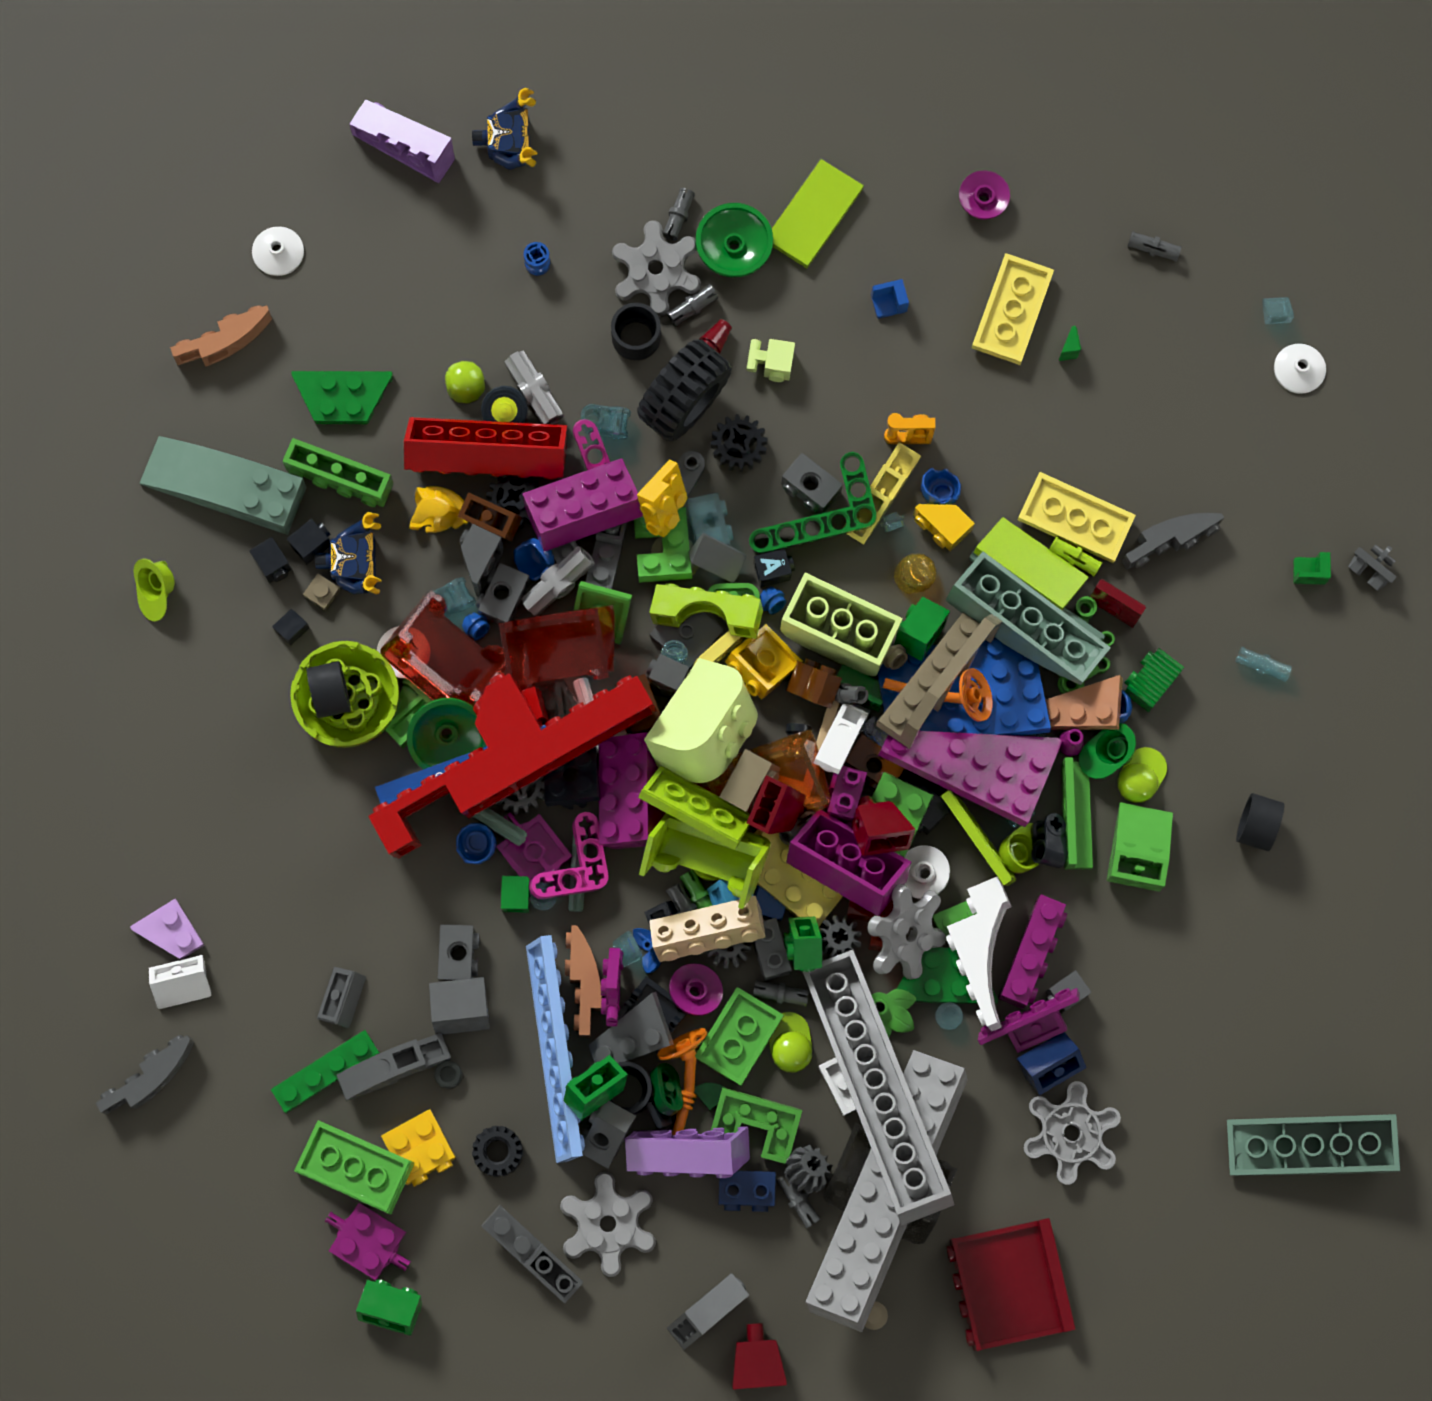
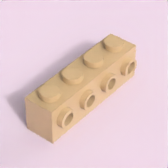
(706, 929)

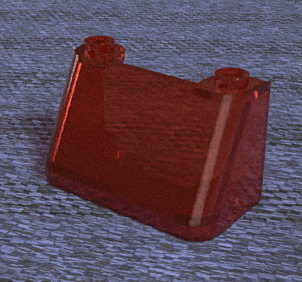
(560, 645)
(440, 655)

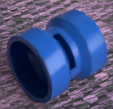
(536, 264)

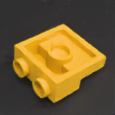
(662, 499)
(763, 662)
(421, 1143)

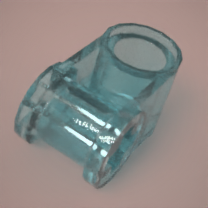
(607, 420)
(452, 597)

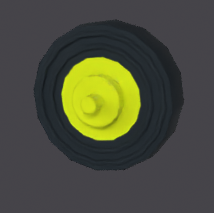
(504, 405)

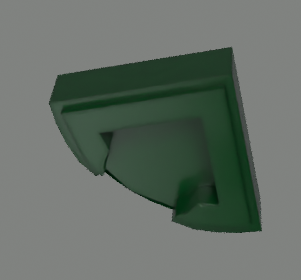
(709, 1094)

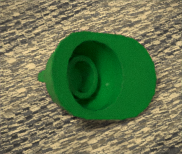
(1108, 752)

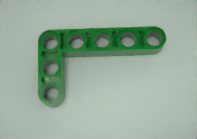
(824, 519)

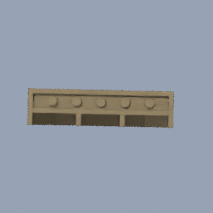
(935, 677)

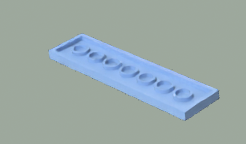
(553, 1047)

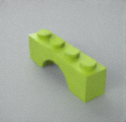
(675, 604)

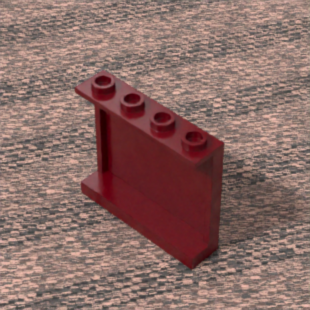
(1010, 1284)

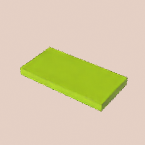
(814, 213)
(1032, 563)
(696, 807)
(978, 837)

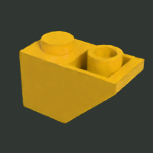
(945, 522)

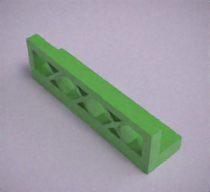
(1077, 815)

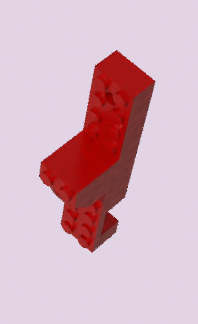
(515, 755)

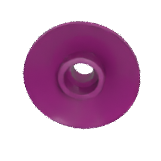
(984, 184)
(703, 981)

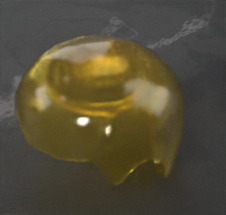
(915, 573)

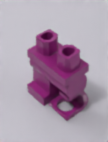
(845, 793)

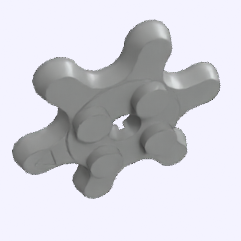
(656, 286)
(896, 926)
(1088, 1122)
(608, 1244)

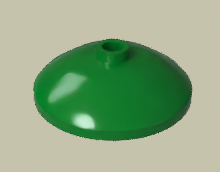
(734, 225)
(424, 731)

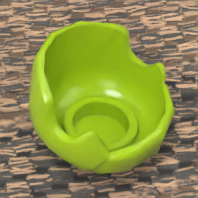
(464, 382)

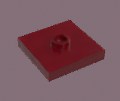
(1117, 603)

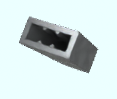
(708, 1311)

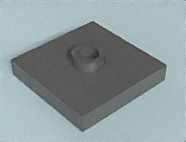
(696, 634)

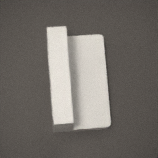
(179, 982)

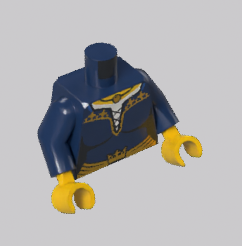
(509, 133)
(353, 557)

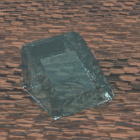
(1277, 310)
(629, 946)

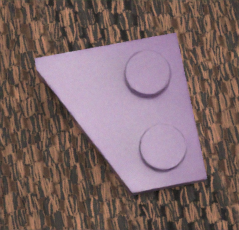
(170, 930)

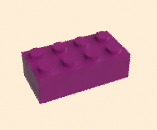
(582, 504)
(623, 773)
(831, 855)

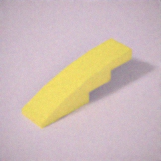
(886, 487)

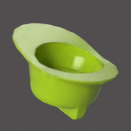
(153, 586)

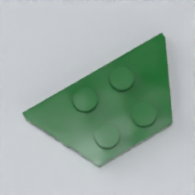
(342, 395)
(940, 979)

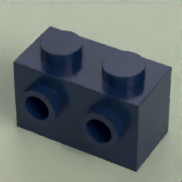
(1051, 1063)
(748, 1189)

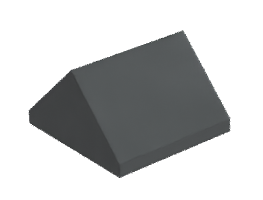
(459, 1006)

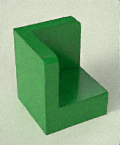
(1312, 570)
(515, 894)

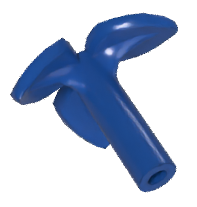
(644, 940)

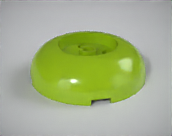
(376, 684)

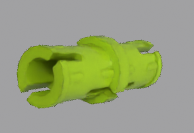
(1075, 556)

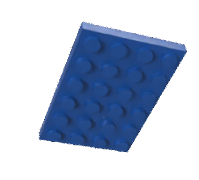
(1015, 688)

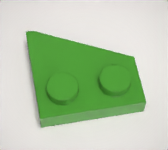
(410, 701)

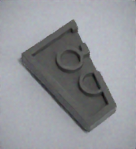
(636, 1034)

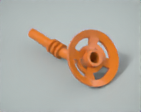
(967, 696)
(684, 1047)

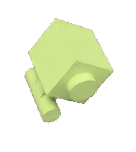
(776, 359)

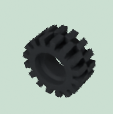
(514, 1151)

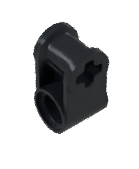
(1048, 843)

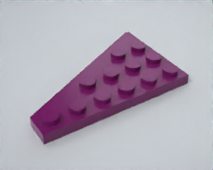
(987, 769)

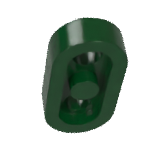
(666, 1089)

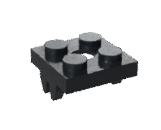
(578, 792)
(671, 1012)

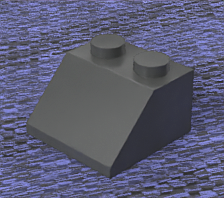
(481, 554)

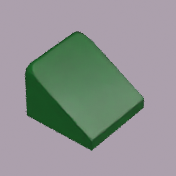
(1072, 346)

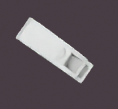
(841, 737)

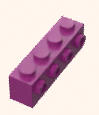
(1032, 950)

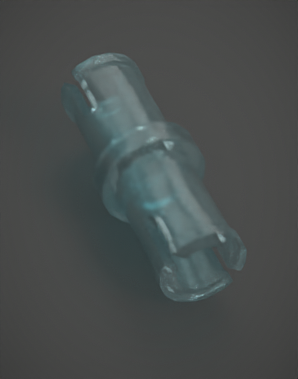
(1263, 664)

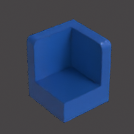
(889, 298)

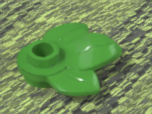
(895, 1012)

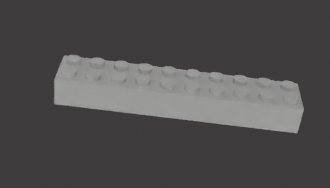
(878, 1089)
(870, 1226)

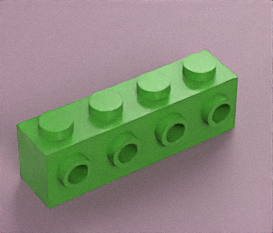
(338, 472)

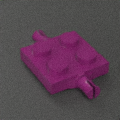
(538, 853)
(612, 986)
(367, 1241)

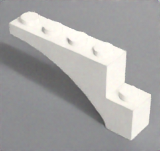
(975, 943)

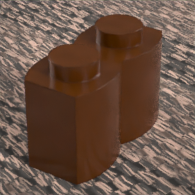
(814, 683)

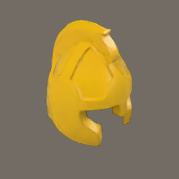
(436, 508)

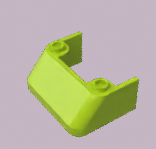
(679, 844)

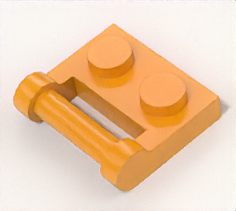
(917, 429)

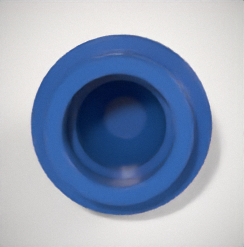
(772, 600)
(475, 626)

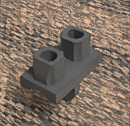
(1382, 575)

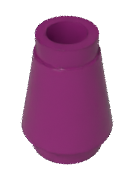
(1069, 747)

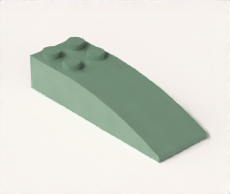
(225, 483)
(1029, 620)
(1313, 1145)

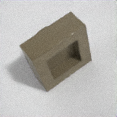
(321, 592)

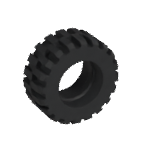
(684, 390)

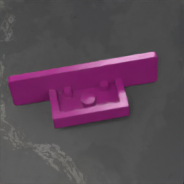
(1034, 1025)

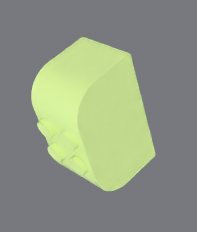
(839, 625)
(703, 723)

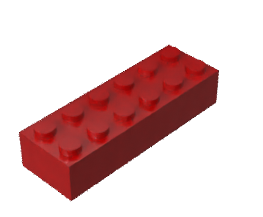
(485, 447)

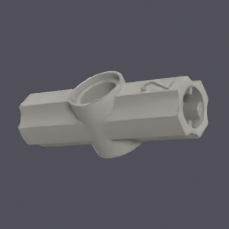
(533, 388)
(557, 581)

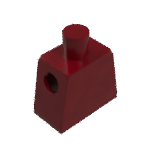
(776, 807)
(881, 827)
(757, 1361)

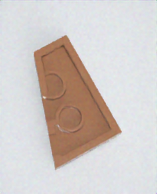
(1087, 707)

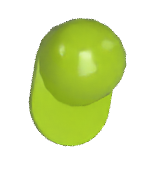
(1142, 775)
(1017, 849)
(791, 1043)

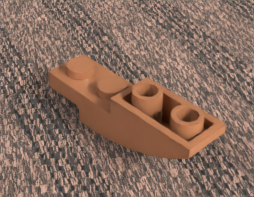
(234, 334)
(583, 970)

